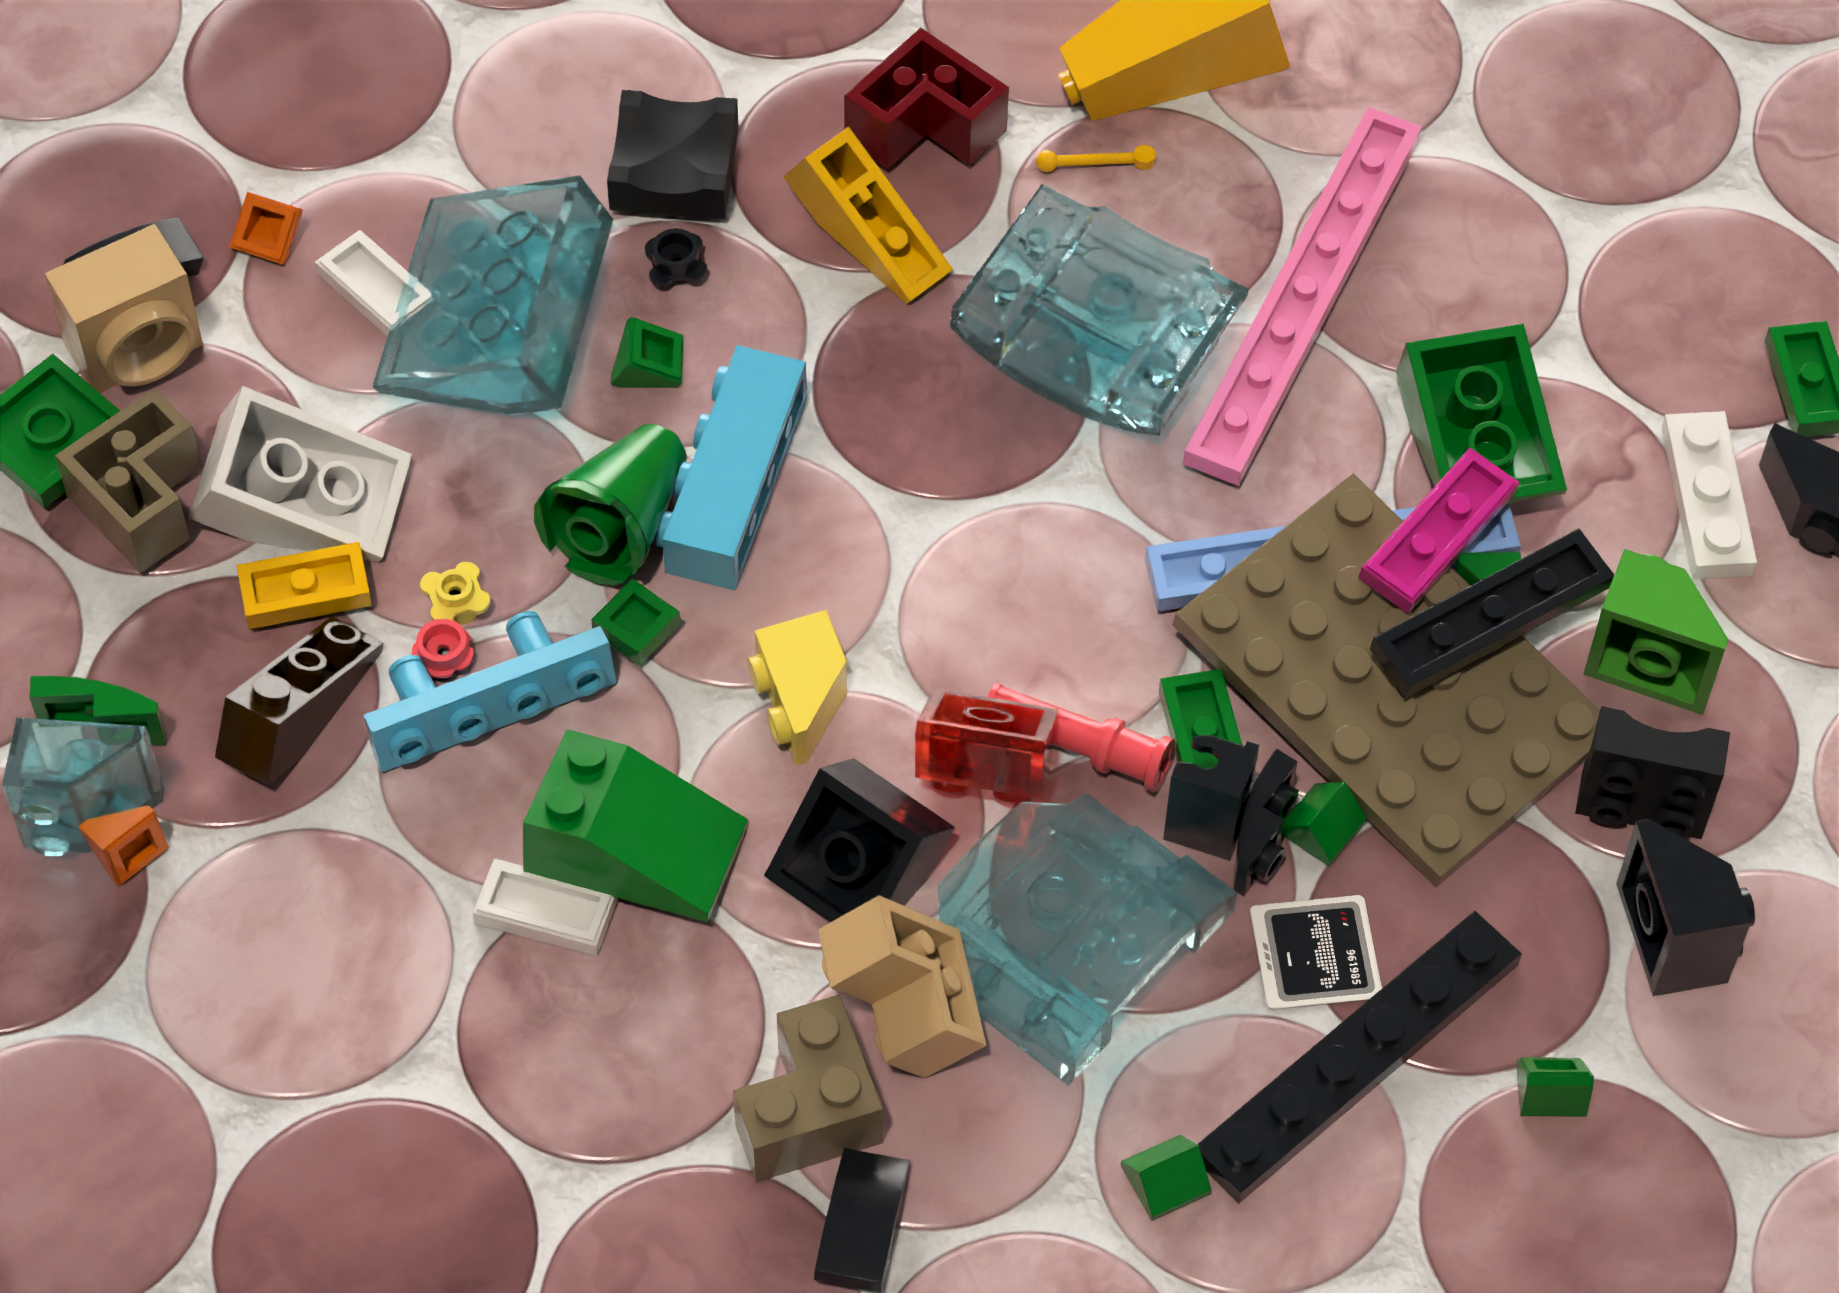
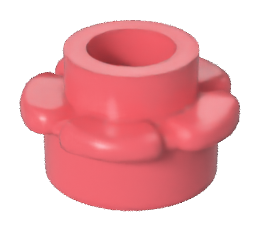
(443, 635)

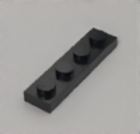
(1491, 612)

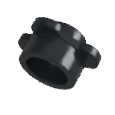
(675, 245)

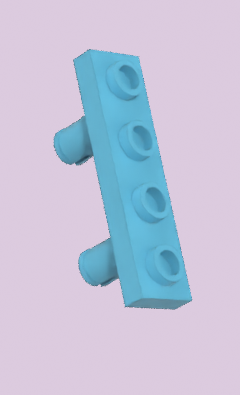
(511, 691)

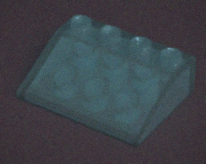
(507, 300)

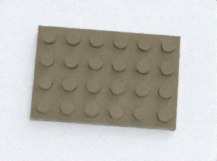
(1425, 768)

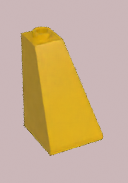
(1167, 51)

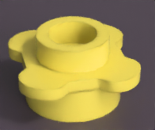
(460, 607)

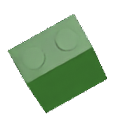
(1657, 634)

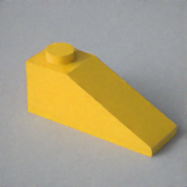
(867, 216)

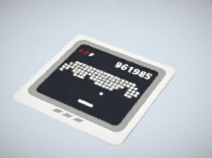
(1315, 951)

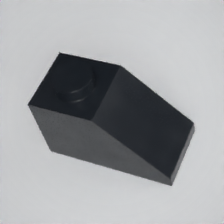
(1804, 487)

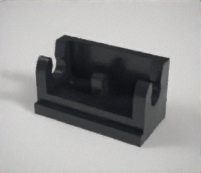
(1209, 803)

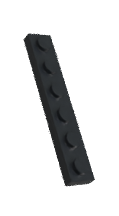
(1357, 1056)

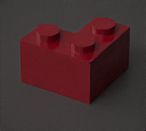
(929, 93)

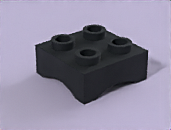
(673, 156)
(1651, 774)

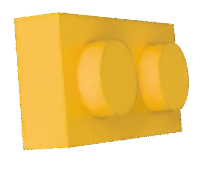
(303, 585)

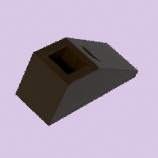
(292, 699)

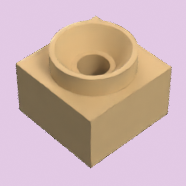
(126, 311)

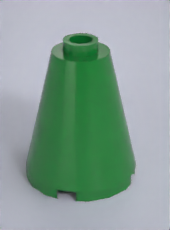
(612, 505)

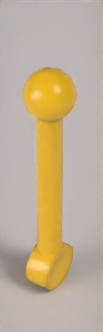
(1142, 158)

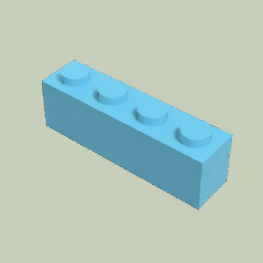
(733, 467)

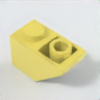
(804, 678)

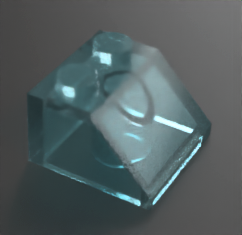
(75, 772)

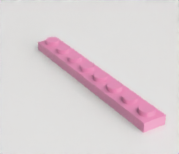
(1301, 297)

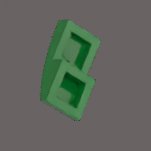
(95, 702)

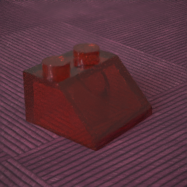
(985, 745)

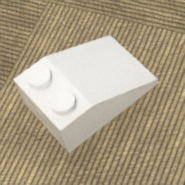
(298, 479)

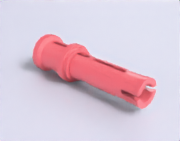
(1107, 743)

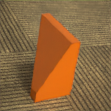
(266, 228)
(125, 841)

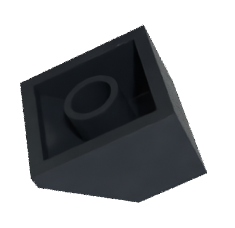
(857, 842)
(1682, 910)

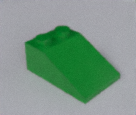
(1485, 397)
(629, 829)

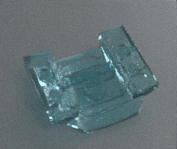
(1096, 313)
(1070, 920)

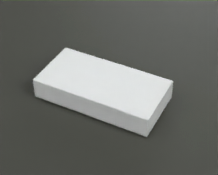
(369, 280)
(543, 909)

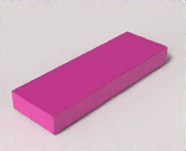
(1438, 530)

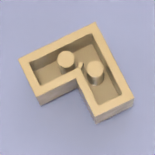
(912, 977)

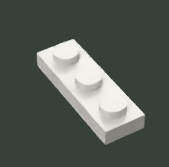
(1709, 495)

